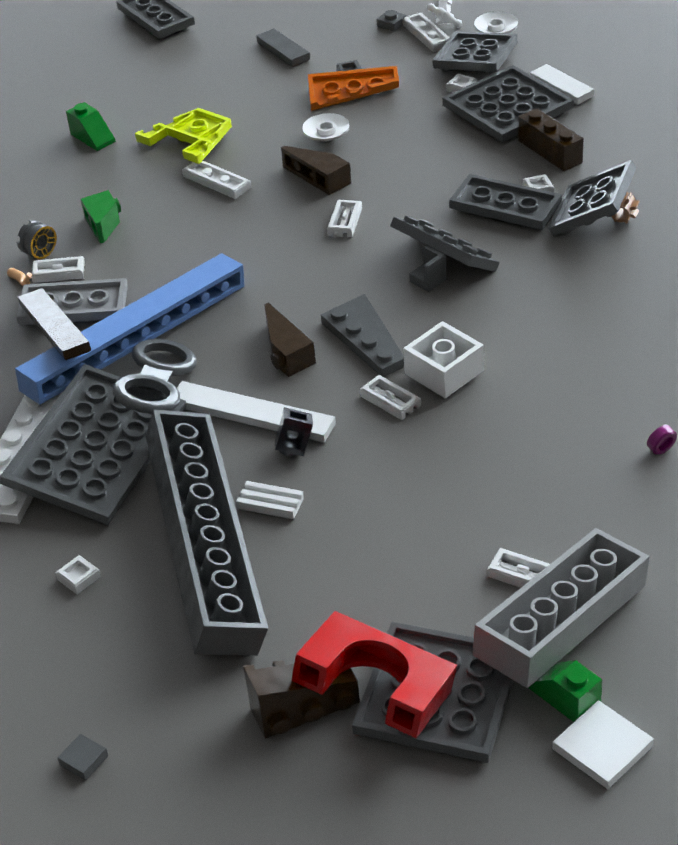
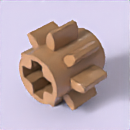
(627, 209)

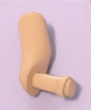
(19, 276)

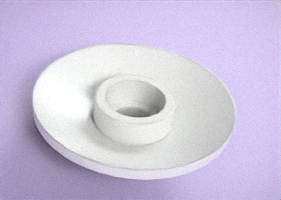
(496, 22)
(326, 127)

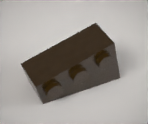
(283, 704)

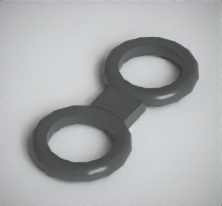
(154, 376)

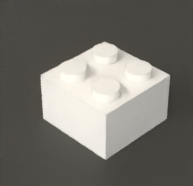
(443, 359)

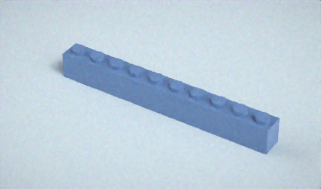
(141, 320)

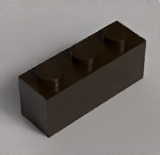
(550, 139)

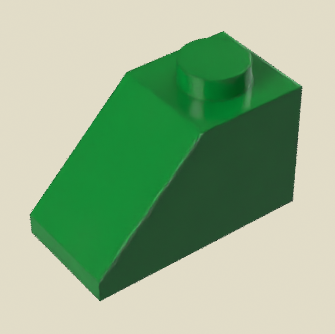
(89, 126)
(101, 214)
(569, 688)

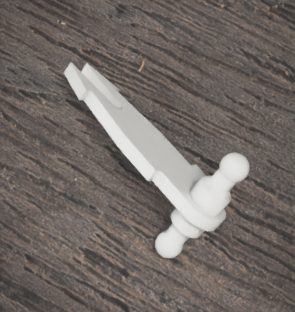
(443, 13)

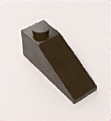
(318, 168)
(289, 346)

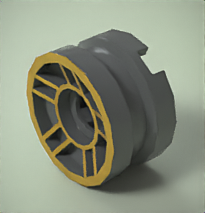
(37, 239)

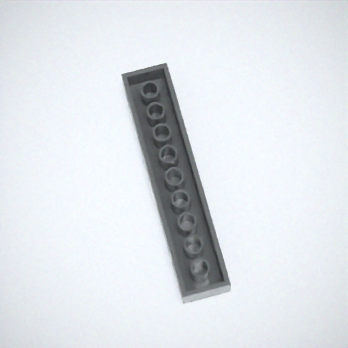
(205, 536)

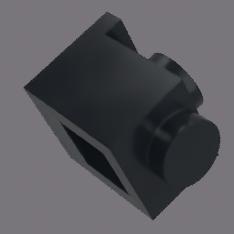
(295, 443)

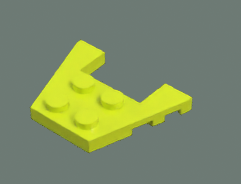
(197, 127)

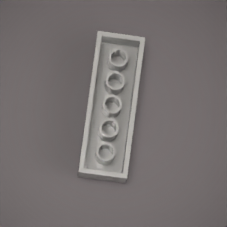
(560, 607)

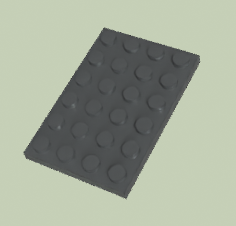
(86, 448)

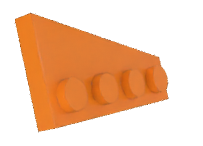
(343, 86)

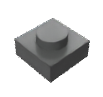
(390, 20)

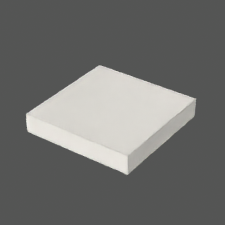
(603, 744)

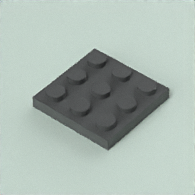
(475, 51)
(592, 198)

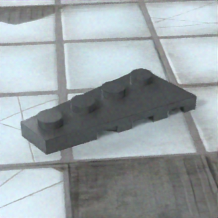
(365, 334)

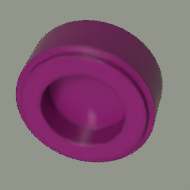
(661, 439)

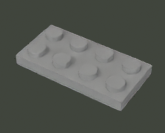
(81, 299)

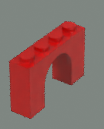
(349, 643)

